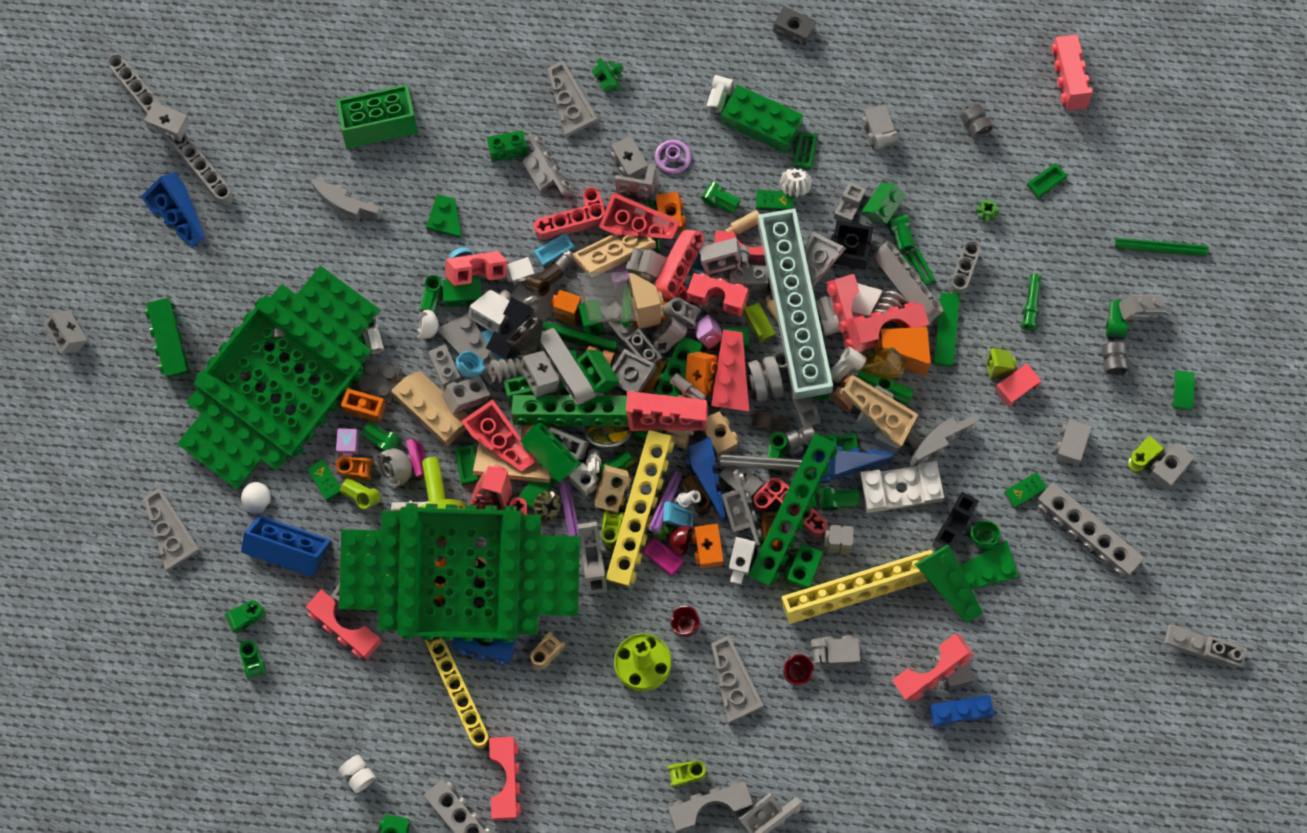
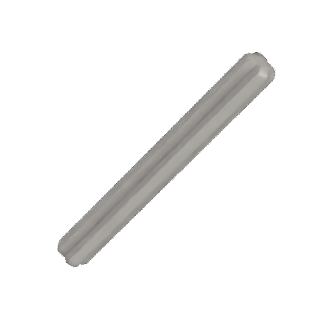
(760, 463)

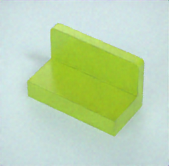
(758, 322)

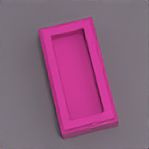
(417, 456)
(663, 556)

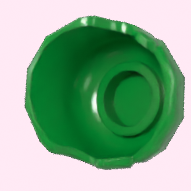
(985, 534)

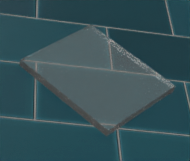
(607, 297)

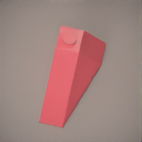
(632, 218)
(496, 433)

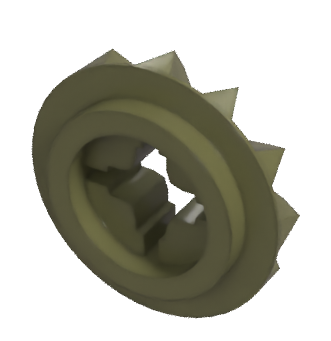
(550, 498)

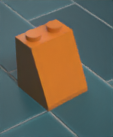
(911, 344)

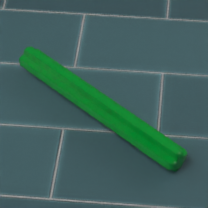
(1161, 247)

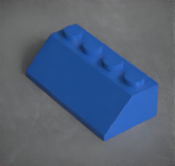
(285, 545)

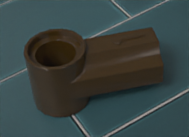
(541, 283)
(691, 483)

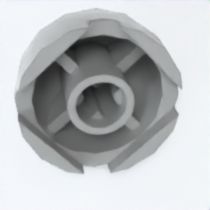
(396, 466)

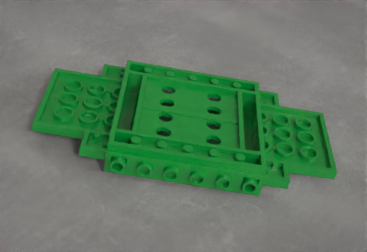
(243, 426)
(397, 572)

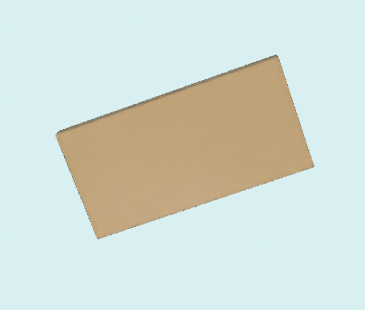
(610, 252)
(488, 458)

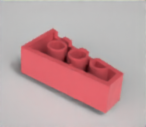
(1071, 73)
(731, 374)
(665, 412)
(493, 488)

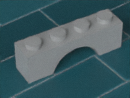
(734, 797)

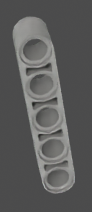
(906, 279)
(566, 367)

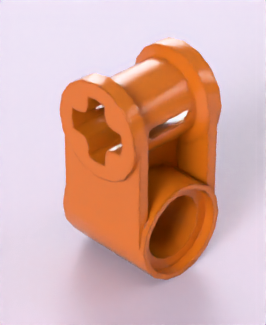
(356, 468)

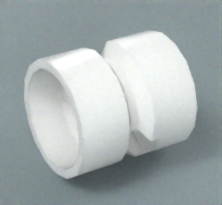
(357, 774)

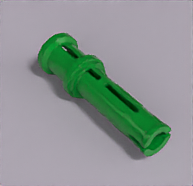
(1031, 309)

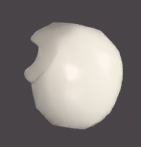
(428, 325)
(255, 497)

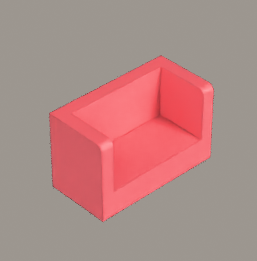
(1017, 384)

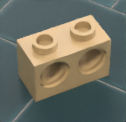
(608, 488)

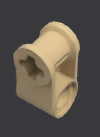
(548, 648)

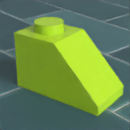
(1000, 363)

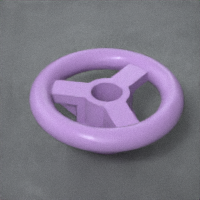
(673, 149)

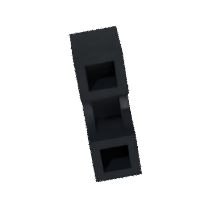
(518, 313)
(956, 521)

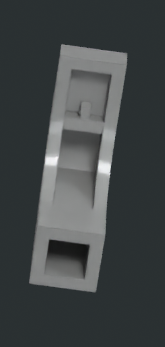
(592, 558)

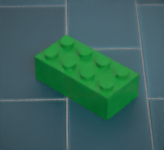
(762, 119)

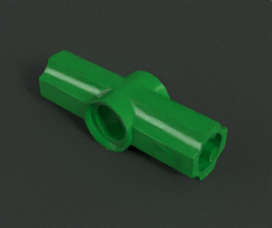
(901, 392)

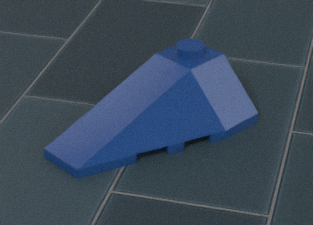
(172, 202)
(852, 462)
(702, 465)

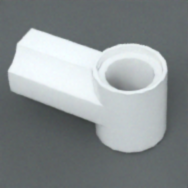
(719, 92)
(829, 319)
(373, 338)
(849, 361)

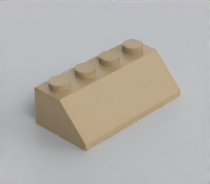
(428, 406)

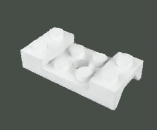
(921, 481)

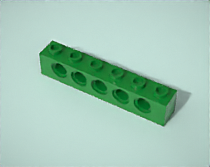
(673, 364)
(562, 411)

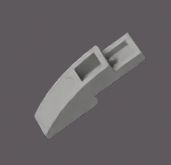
(339, 199)
(635, 341)
(939, 439)
(1205, 647)

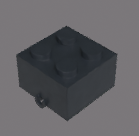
(856, 240)

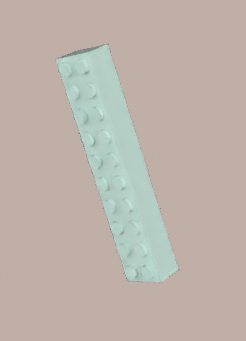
(795, 304)

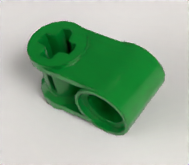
(242, 616)
(253, 663)

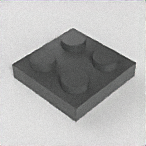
(632, 372)
(378, 380)

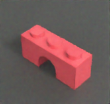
(490, 264)
(704, 287)

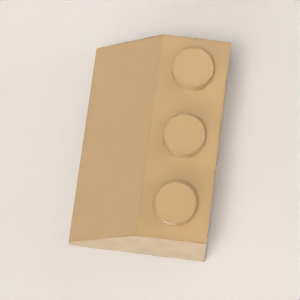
(646, 302)

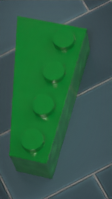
(167, 337)

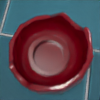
(680, 540)
(685, 621)
(798, 670)

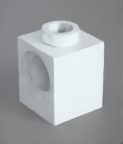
(519, 271)
(580, 473)

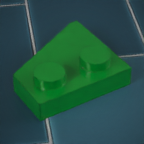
(444, 217)

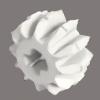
(795, 182)

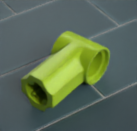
(360, 493)

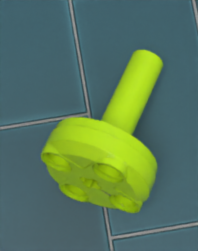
(435, 486)
(642, 662)

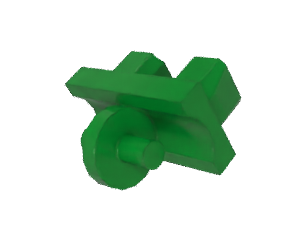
(603, 69)

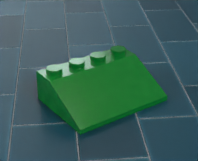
(376, 116)

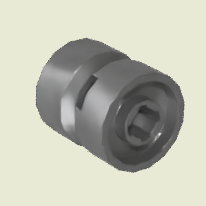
(975, 119)
(1115, 360)
(799, 441)

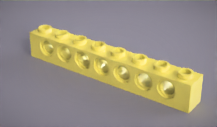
(653, 441)
(853, 588)

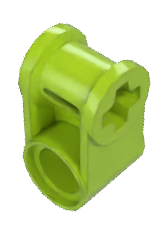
(1146, 452)
(611, 525)
(684, 773)

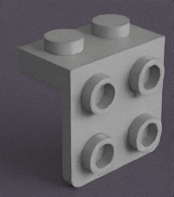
(639, 188)

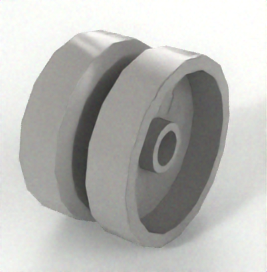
(763, 379)

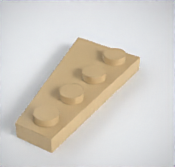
(886, 413)

